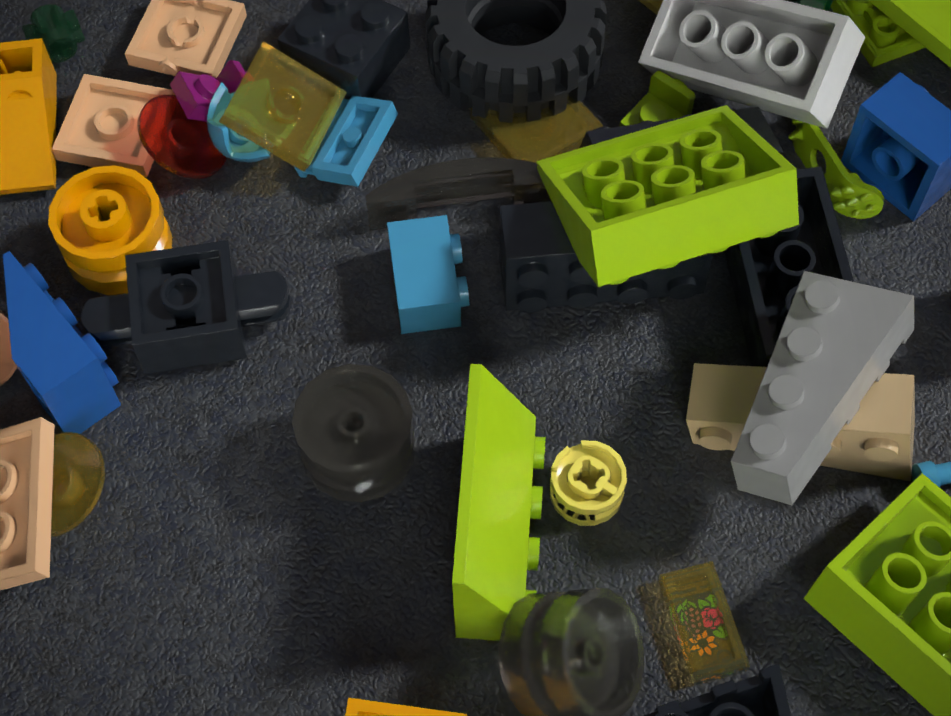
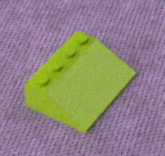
(670, 194)
(495, 508)
(895, 593)

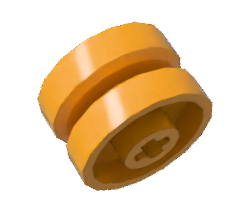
(101, 220)

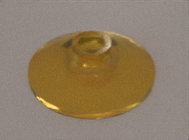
(76, 480)

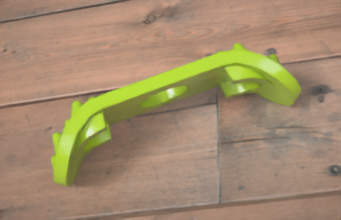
(846, 189)

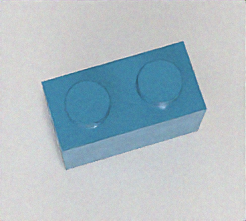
(425, 274)

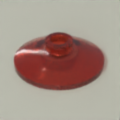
(176, 141)

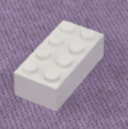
(757, 53)

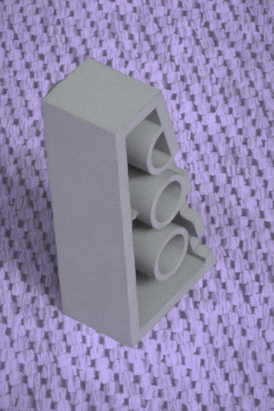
(820, 370)

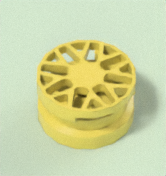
(588, 482)

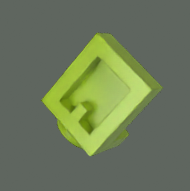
(666, 100)

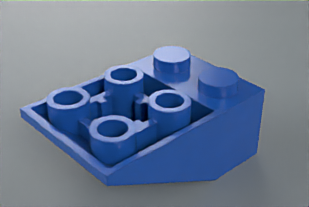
(52, 354)

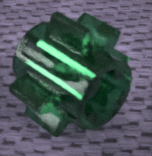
(57, 29)

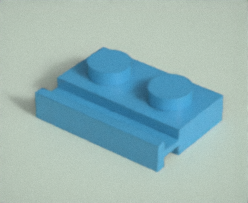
(352, 140)

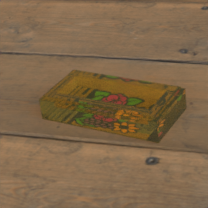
(703, 623)

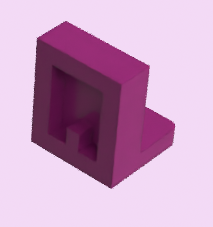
(197, 91)

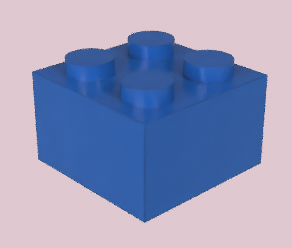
(902, 146)

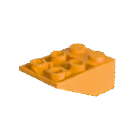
(27, 117)

